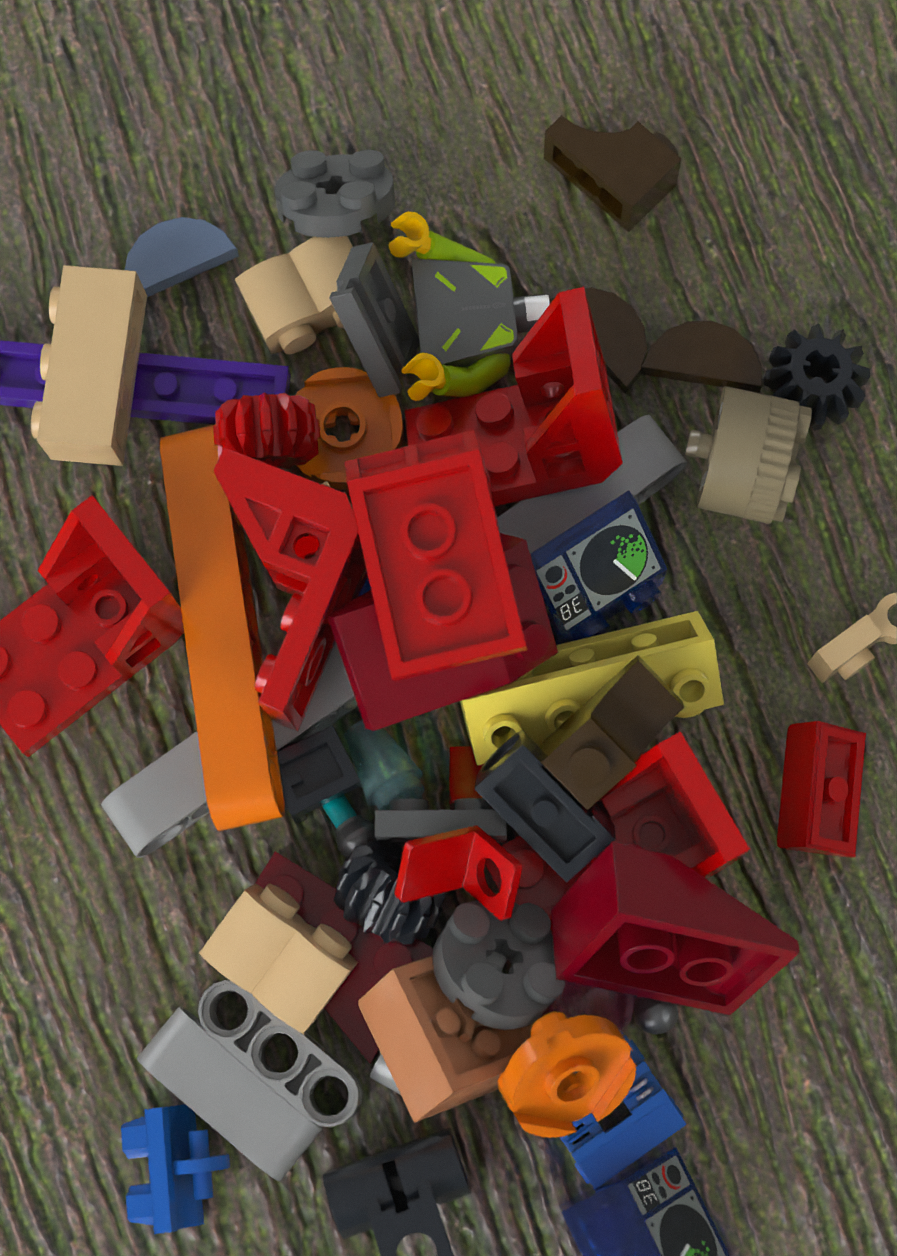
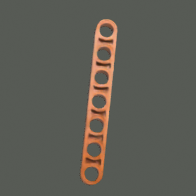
(220, 636)

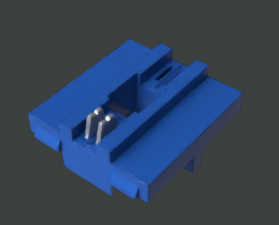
(650, 1121)

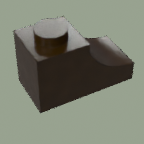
(616, 170)
(610, 732)

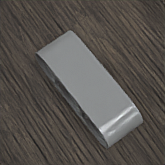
(249, 1046)
(228, 1095)

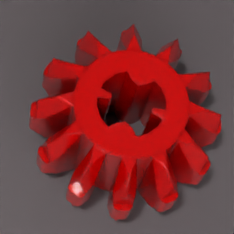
(269, 428)

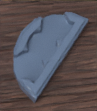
(177, 252)

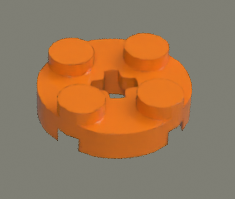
(350, 394)
(542, 1080)

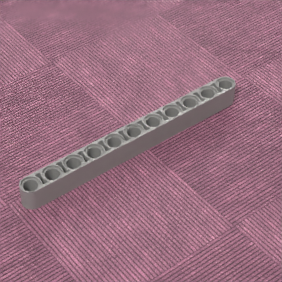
(171, 790)

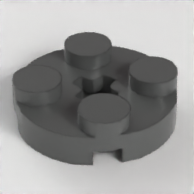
(334, 192)
(498, 997)

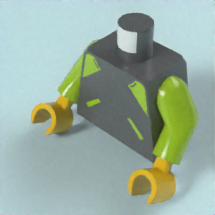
(462, 313)

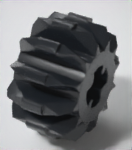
(818, 358)
(369, 899)

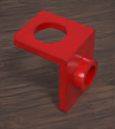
(455, 862)

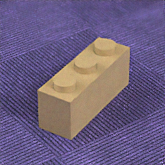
(90, 365)

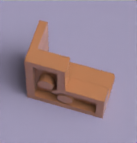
(434, 1044)

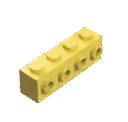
(545, 697)

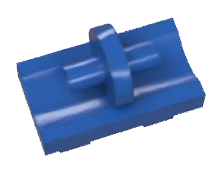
(177, 1168)

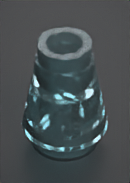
(382, 766)

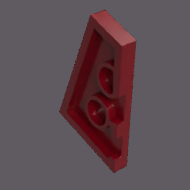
(370, 951)

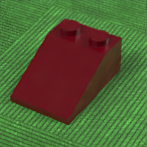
(390, 702)
(663, 934)

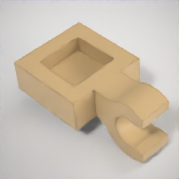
(850, 649)

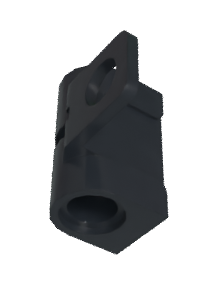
(542, 807)
(399, 1192)

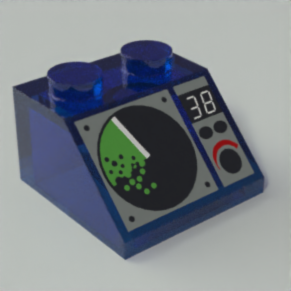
(599, 570)
(645, 1214)

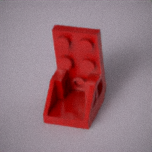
(550, 428)
(287, 524)
(434, 555)
(82, 630)
(658, 806)

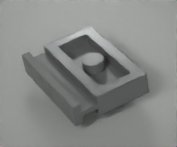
(375, 318)
(413, 820)

